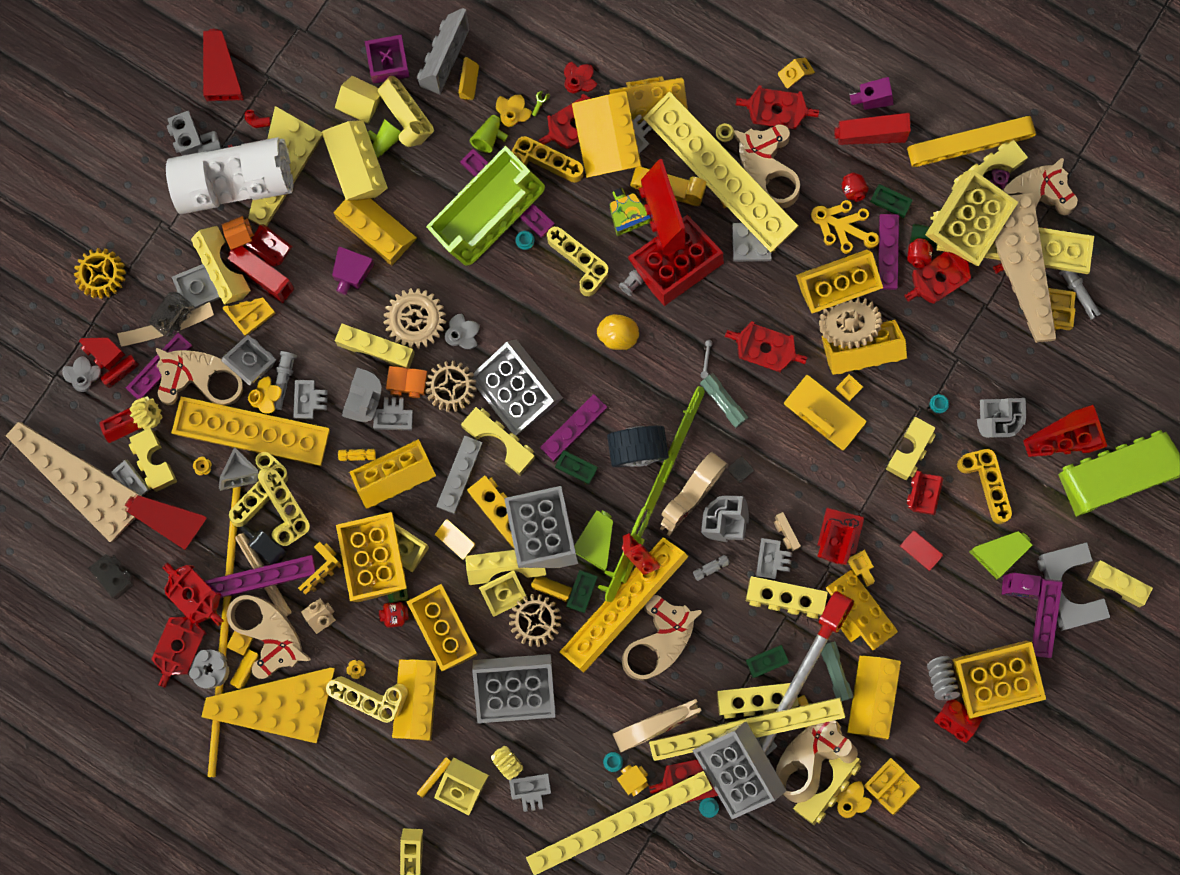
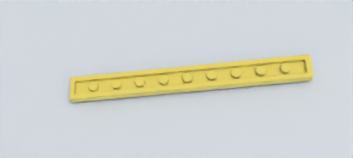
(760, 726)
(619, 823)

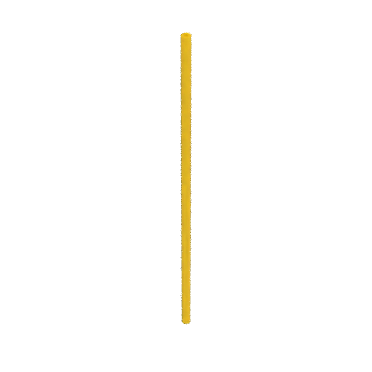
(224, 633)

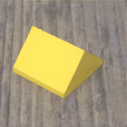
(358, 99)
(411, 548)
(503, 593)

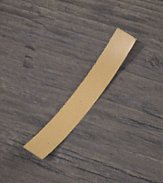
(149, 332)

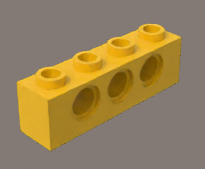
(478, 492)

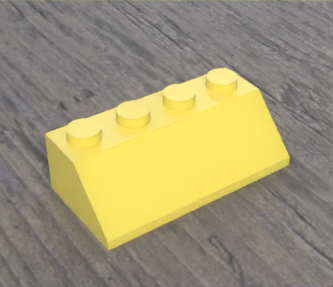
(355, 160)

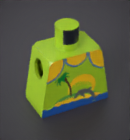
(627, 212)

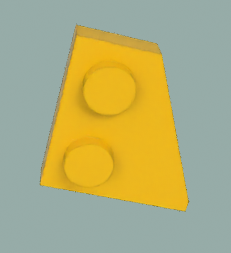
(249, 315)

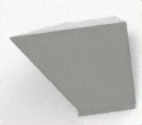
(238, 472)

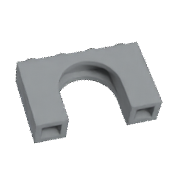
(1071, 614)

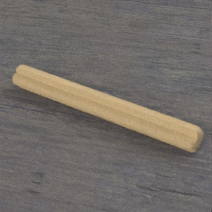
(256, 562)

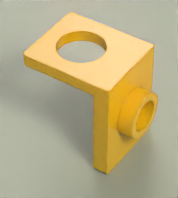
(795, 71)

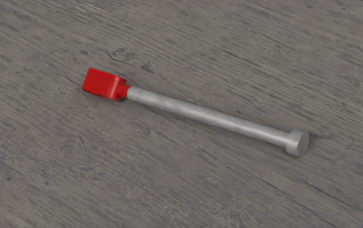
(831, 621)

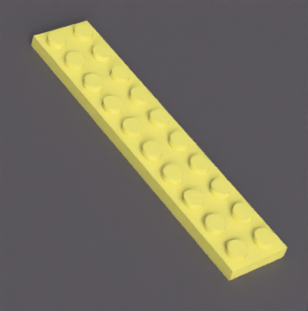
(721, 172)

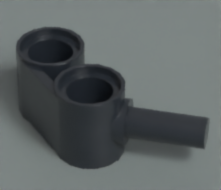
(264, 545)

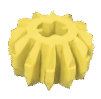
(146, 413)
(507, 762)

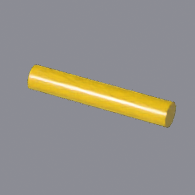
(434, 777)

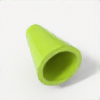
(486, 135)
(385, 138)

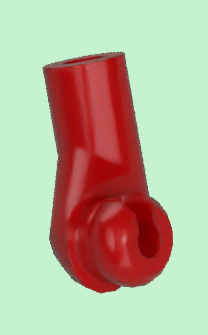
(255, 121)

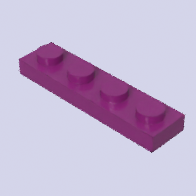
(888, 250)
(150, 375)
(573, 427)
(1046, 617)

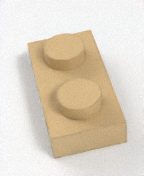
(790, 539)

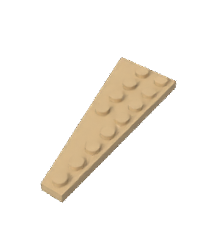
(1023, 263)
(85, 486)

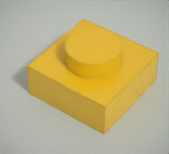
(849, 387)
(239, 643)

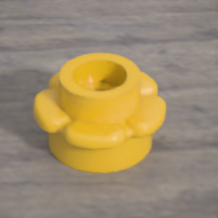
(202, 461)
(356, 674)

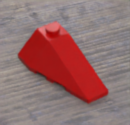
(1074, 432)

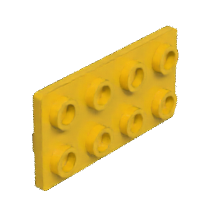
(648, 92)
(825, 412)
(865, 616)

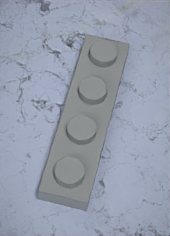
(459, 475)

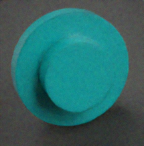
(525, 240)
(939, 403)
(613, 762)
(709, 807)

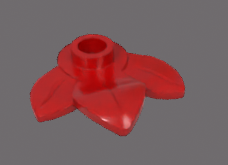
(579, 75)

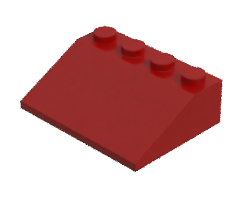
(663, 209)
(680, 270)

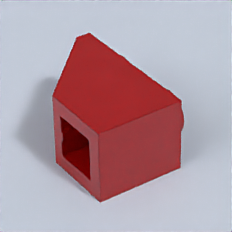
(104, 351)

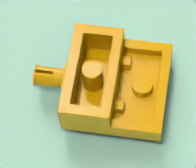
(1062, 308)

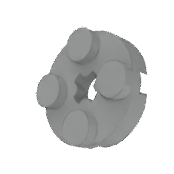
(219, 665)

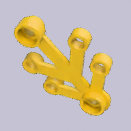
(842, 225)

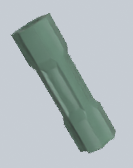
(723, 399)
(832, 659)

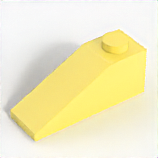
(411, 851)

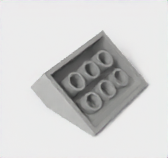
(444, 51)
(515, 387)
(541, 529)
(513, 688)
(739, 770)

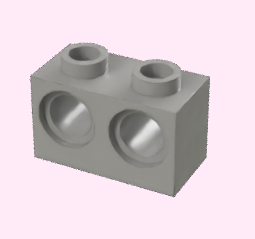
(189, 132)

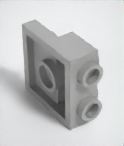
(249, 360)

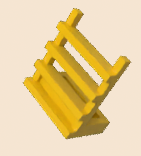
(328, 553)

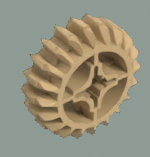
(447, 370)
(519, 612)

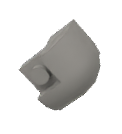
(363, 396)
(1001, 417)
(726, 519)

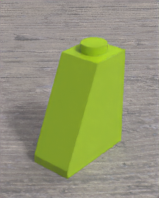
(595, 540)
(1001, 553)

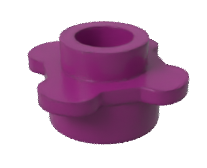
(1004, 175)

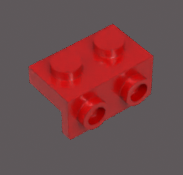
(269, 246)
(924, 493)
(837, 543)
(639, 555)
(956, 720)

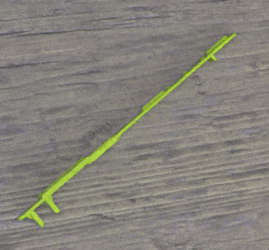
(625, 565)

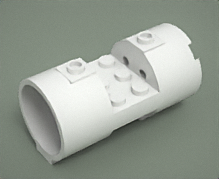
(229, 175)

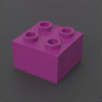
(386, 58)

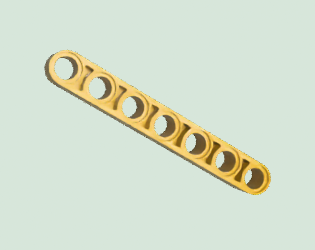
(971, 141)

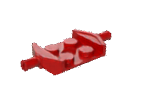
(792, 108)
(560, 127)
(925, 283)
(781, 346)
(203, 601)
(172, 661)
(679, 772)

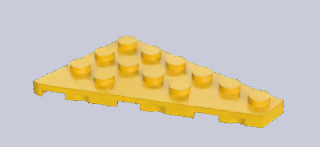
(281, 707)

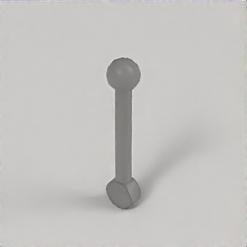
(704, 374)

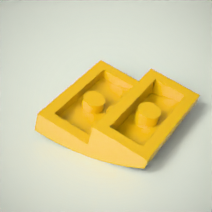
(892, 786)

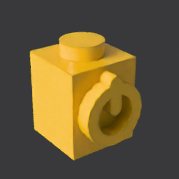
(633, 779)

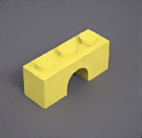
(919, 434)
(144, 445)
(1118, 581)

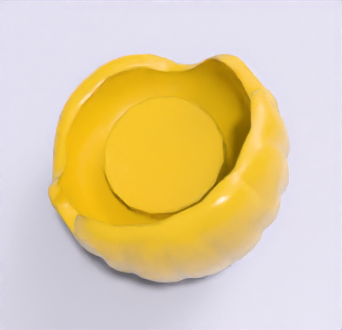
(618, 332)

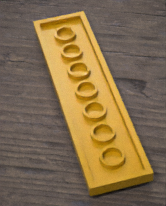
(250, 431)
(629, 600)

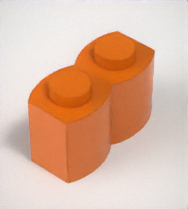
(237, 232)
(407, 381)

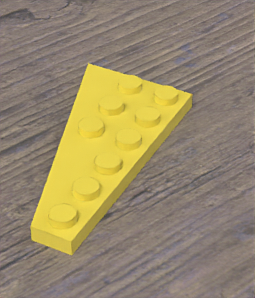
(301, 143)

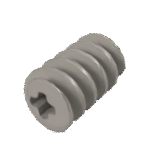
(941, 678)

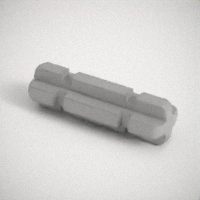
(711, 567)

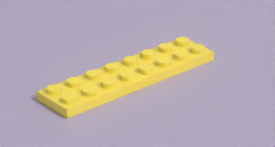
(1060, 250)

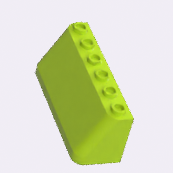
(486, 207)
(1121, 472)

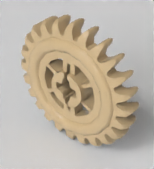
(850, 316)
(433, 319)

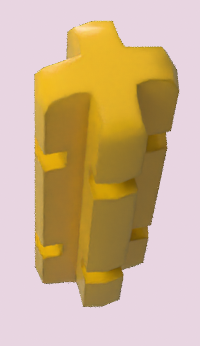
(359, 454)

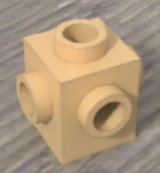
(319, 615)

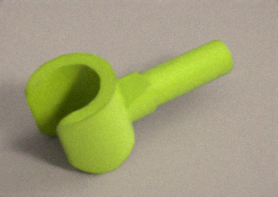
(540, 100)

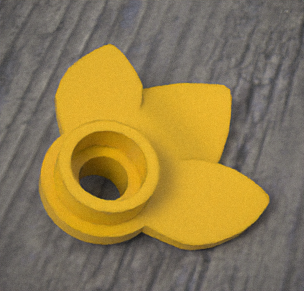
(512, 107)
(265, 395)
(854, 797)

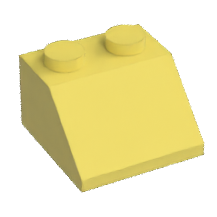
(461, 786)

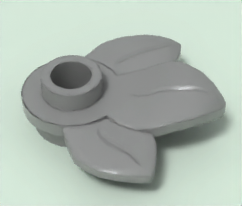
(464, 331)
(81, 371)

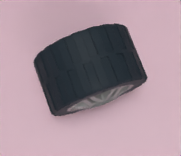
(637, 446)

